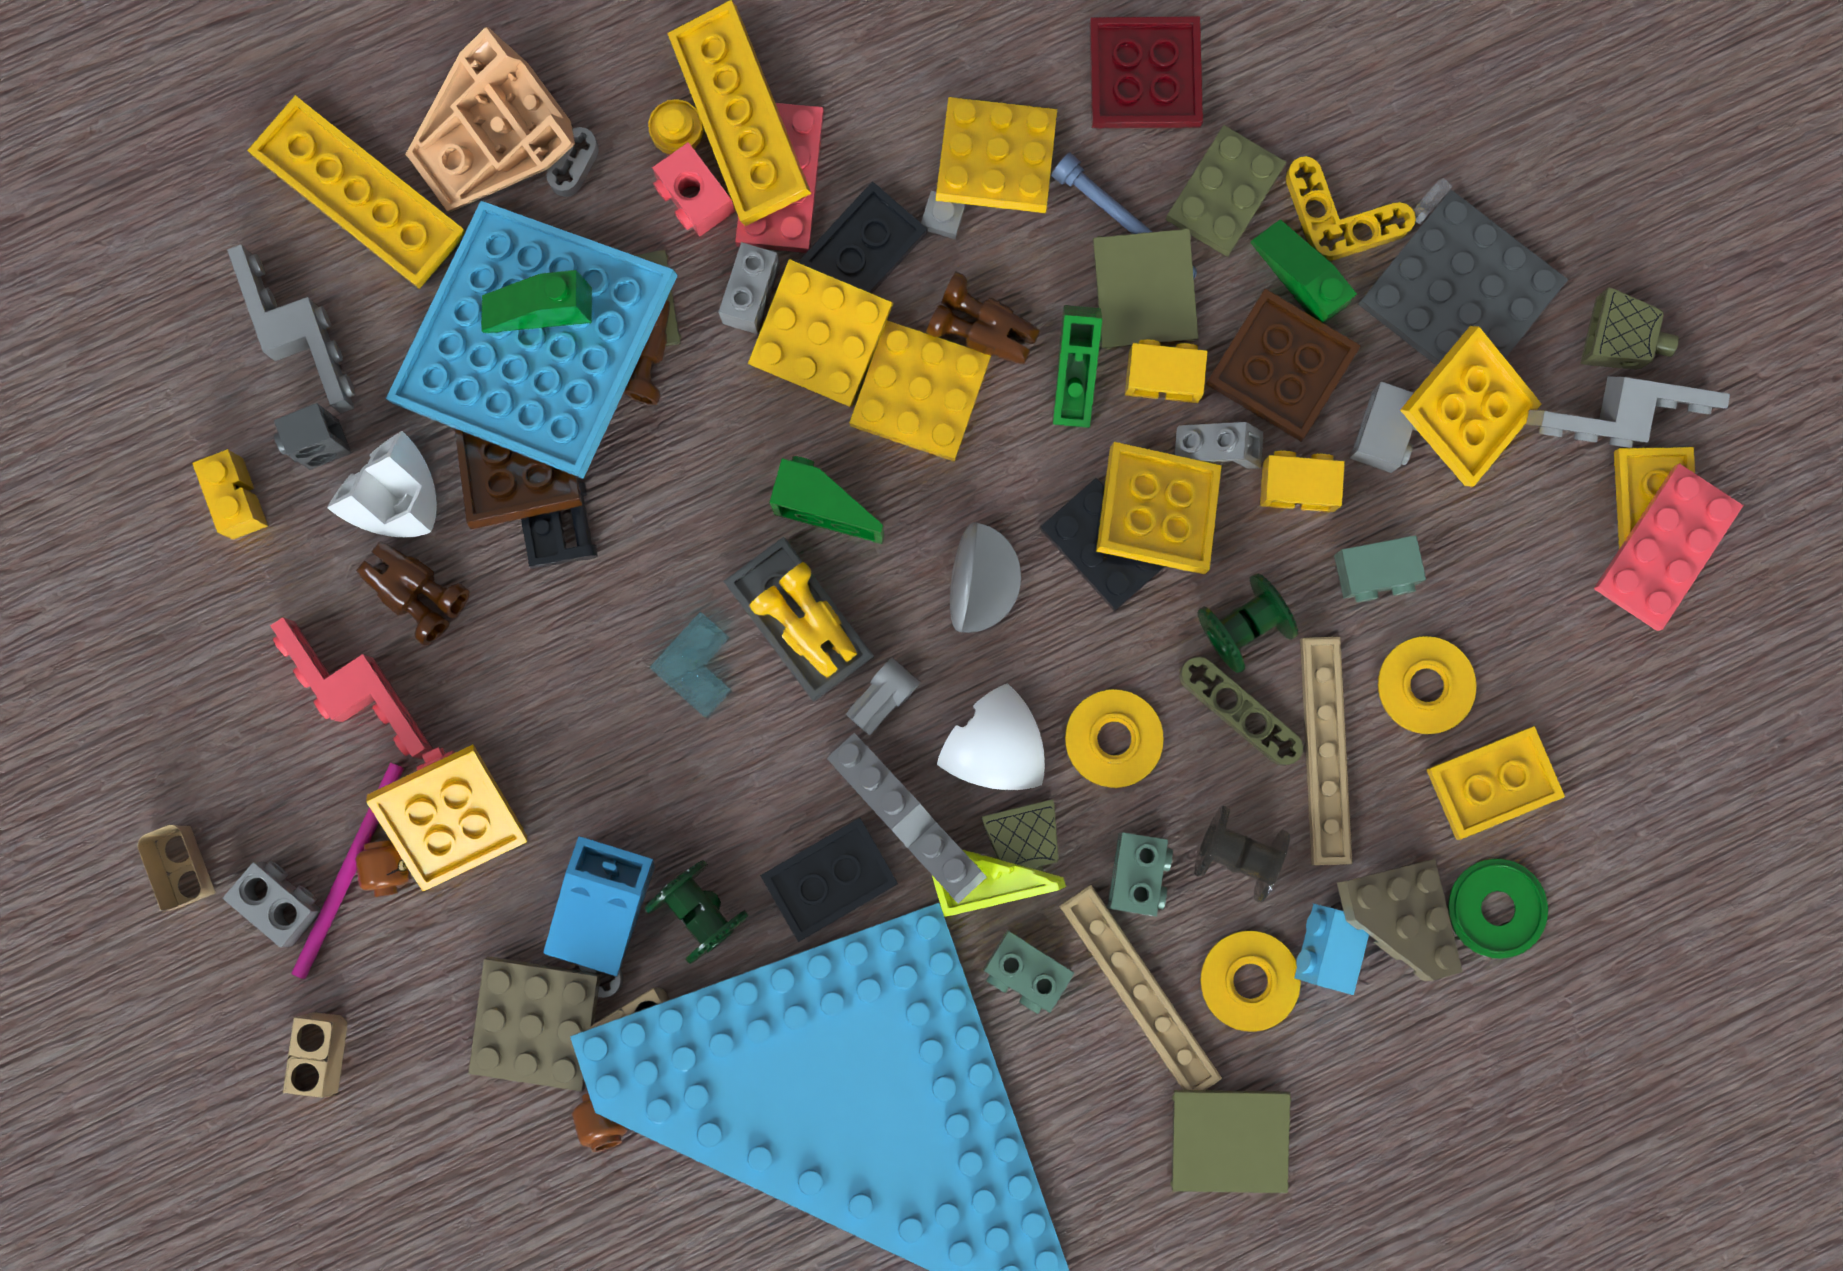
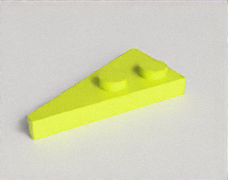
(1003, 884)

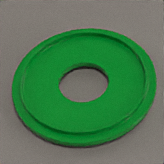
(1528, 900)

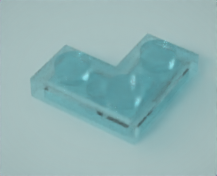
(685, 661)

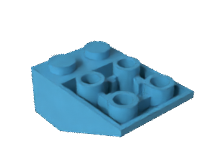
(598, 906)

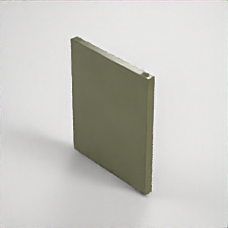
(1145, 288)
(1230, 1141)

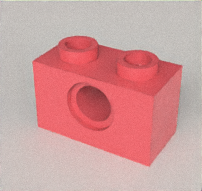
(687, 169)

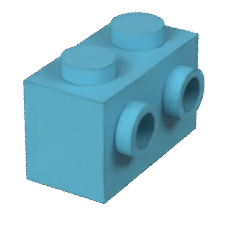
(1331, 951)

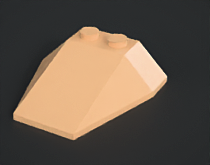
(488, 126)

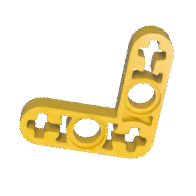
(1331, 224)

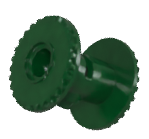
(1248, 622)
(697, 910)

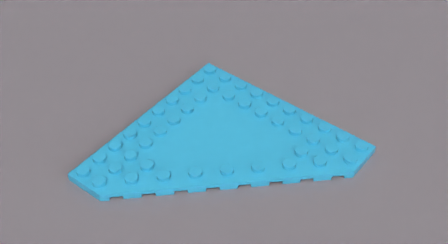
(844, 1091)

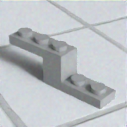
(292, 328)
(1628, 411)
(906, 818)

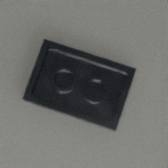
(866, 241)
(1075, 534)
(829, 879)

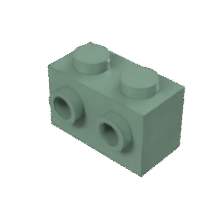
(1379, 568)
(1139, 874)
(1027, 972)

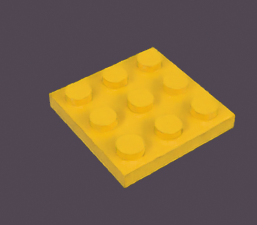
(996, 155)
(820, 333)
(920, 390)
(1471, 406)
(1159, 508)
(447, 818)

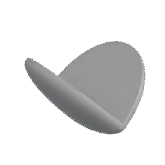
(983, 579)

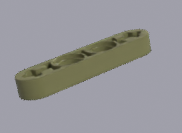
(1237, 715)

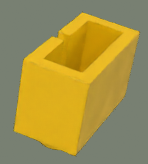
(1171, 370)
(1304, 481)
(232, 509)

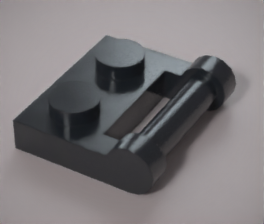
(546, 537)

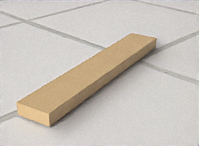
(1326, 751)
(1139, 991)

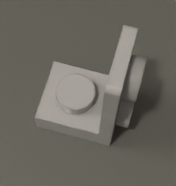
(1221, 442)

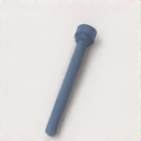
(1071, 173)

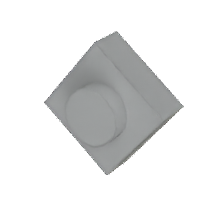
(942, 217)

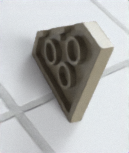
(1405, 917)

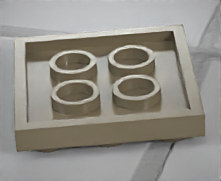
(528, 1022)

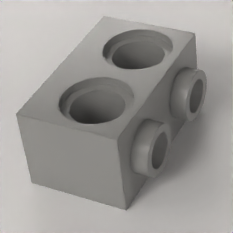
(749, 288)
(268, 912)

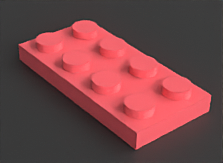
(791, 226)
(1668, 547)

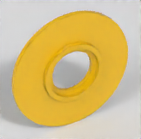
(1457, 678)
(1109, 769)
(1218, 981)

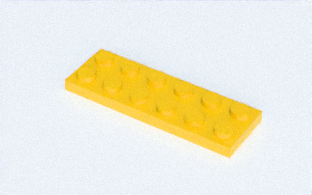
(739, 113)
(357, 192)

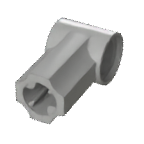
(889, 689)

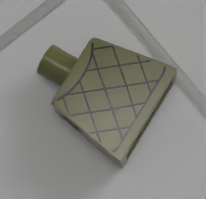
(1625, 333)
(1024, 835)

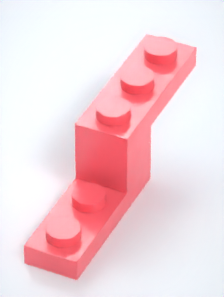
(350, 688)

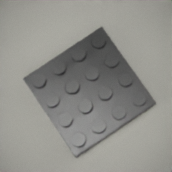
(1458, 276)

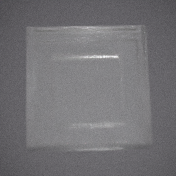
(1431, 200)

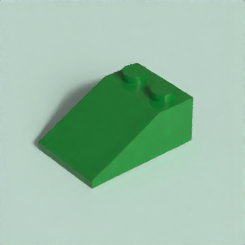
(813, 498)

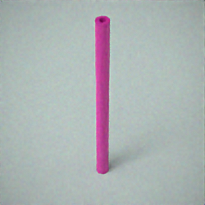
(341, 884)

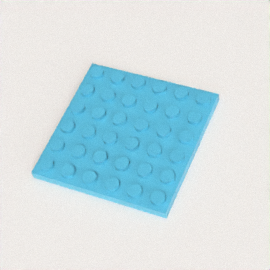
(535, 387)

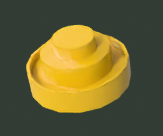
(674, 125)

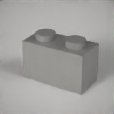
(1384, 430)

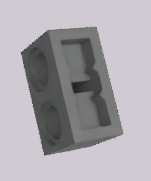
(311, 436)

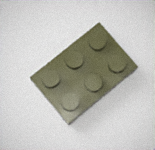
(1225, 190)

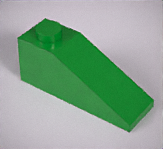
(1304, 272)
(538, 303)
(1077, 365)

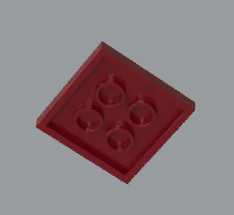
(1146, 72)

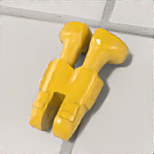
(813, 629)

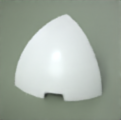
(390, 493)
(997, 745)

